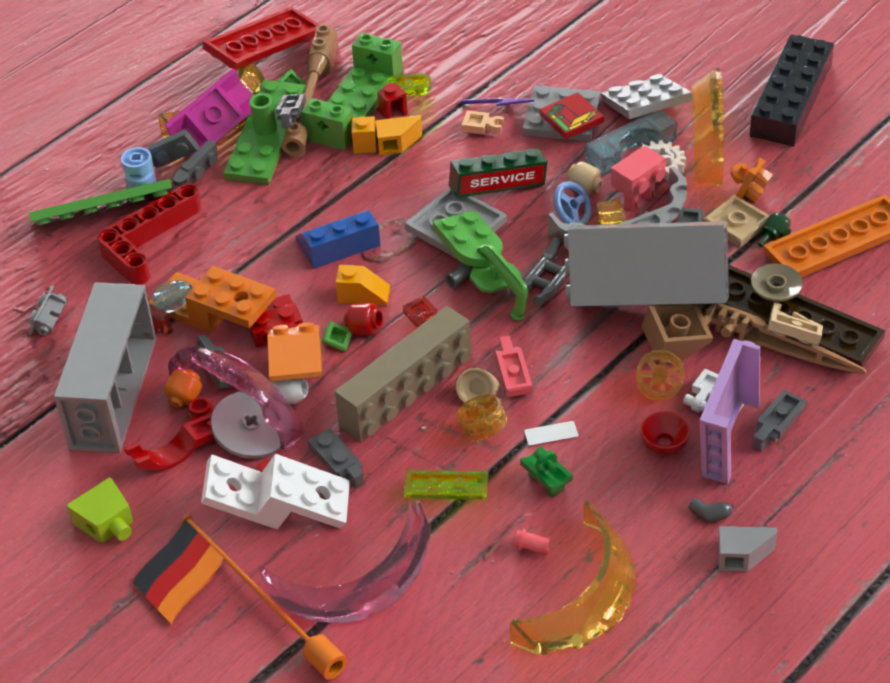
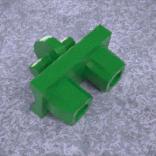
(547, 470)

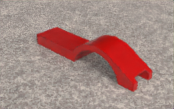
(177, 450)

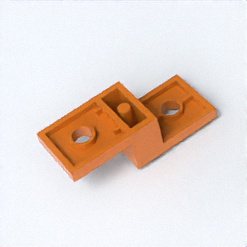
(217, 298)

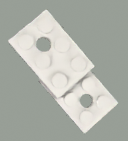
(276, 491)

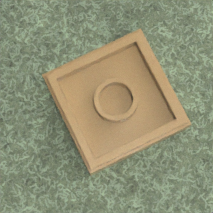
(742, 220)

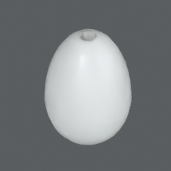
(292, 390)

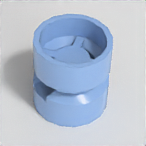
(138, 167)

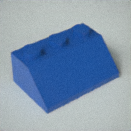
(340, 239)

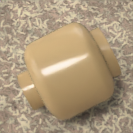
(586, 176)

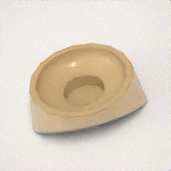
(476, 382)

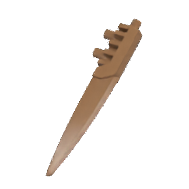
(754, 329)

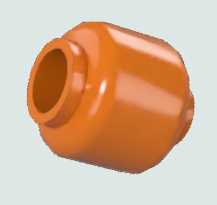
(182, 387)

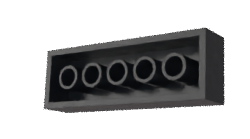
(791, 90)

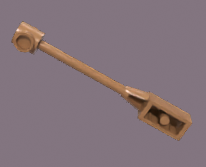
(319, 61)

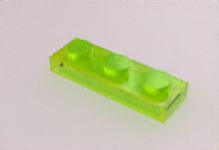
(446, 484)

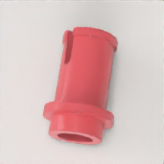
(532, 542)

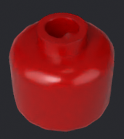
(363, 319)

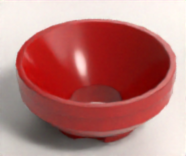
(665, 425)

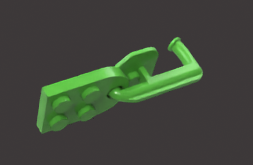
(479, 246)

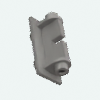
(42, 319)

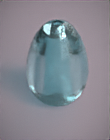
(171, 295)

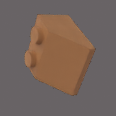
(676, 329)

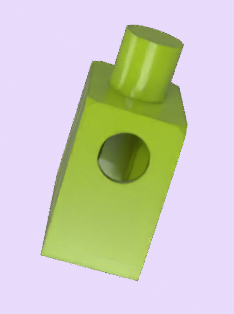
(102, 512)

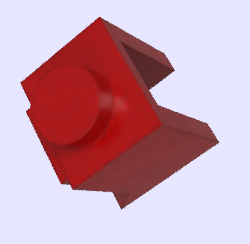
(391, 96)

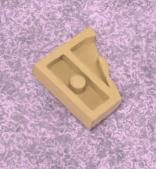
(795, 326)

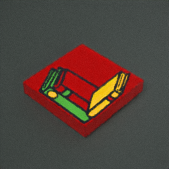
(571, 115)

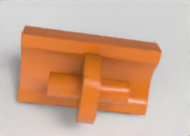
(747, 177)

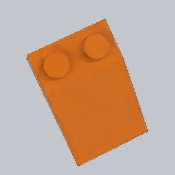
(294, 352)

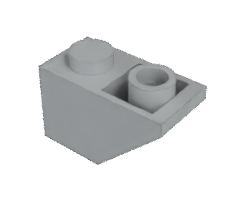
(744, 547)

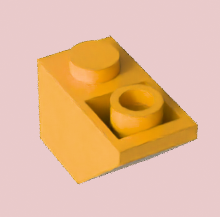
(397, 134)

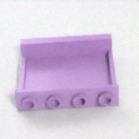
(735, 385)

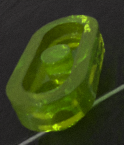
(413, 83)

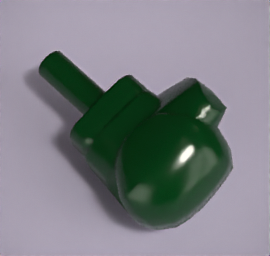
(776, 225)

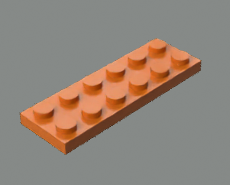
(833, 238)

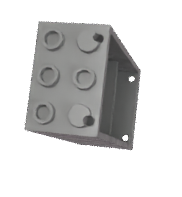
(647, 264)
(106, 368)

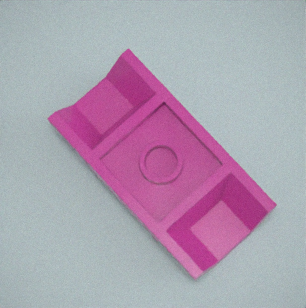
(214, 111)

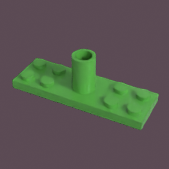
(262, 136)

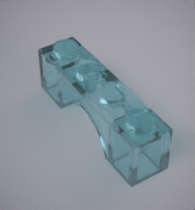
(607, 150)

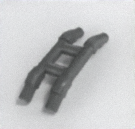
(546, 263)

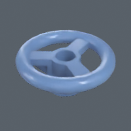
(568, 207)

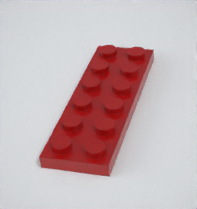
(261, 38)

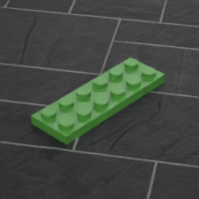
(90, 204)

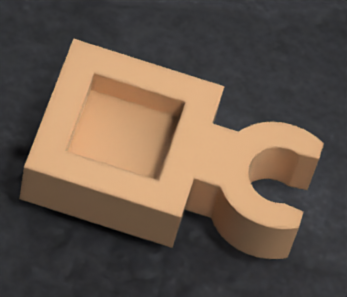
(479, 122)

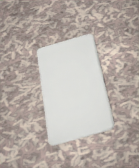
(551, 433)

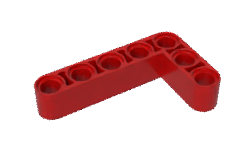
(121, 240)

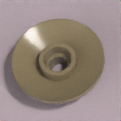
(776, 282)

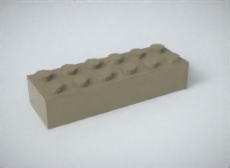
(403, 374)

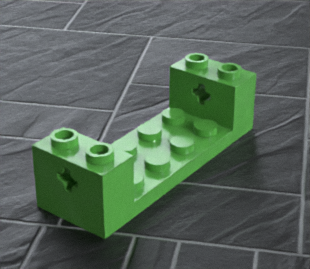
(374, 63)

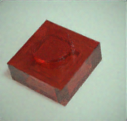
(419, 310)
(160, 321)

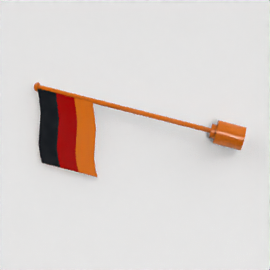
(188, 566)

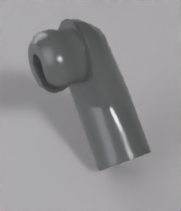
(710, 512)

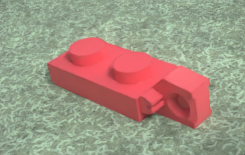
(513, 369)

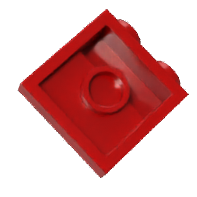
(279, 312)

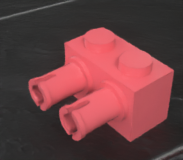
(638, 176)

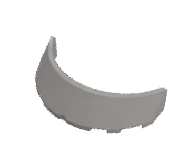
(665, 214)

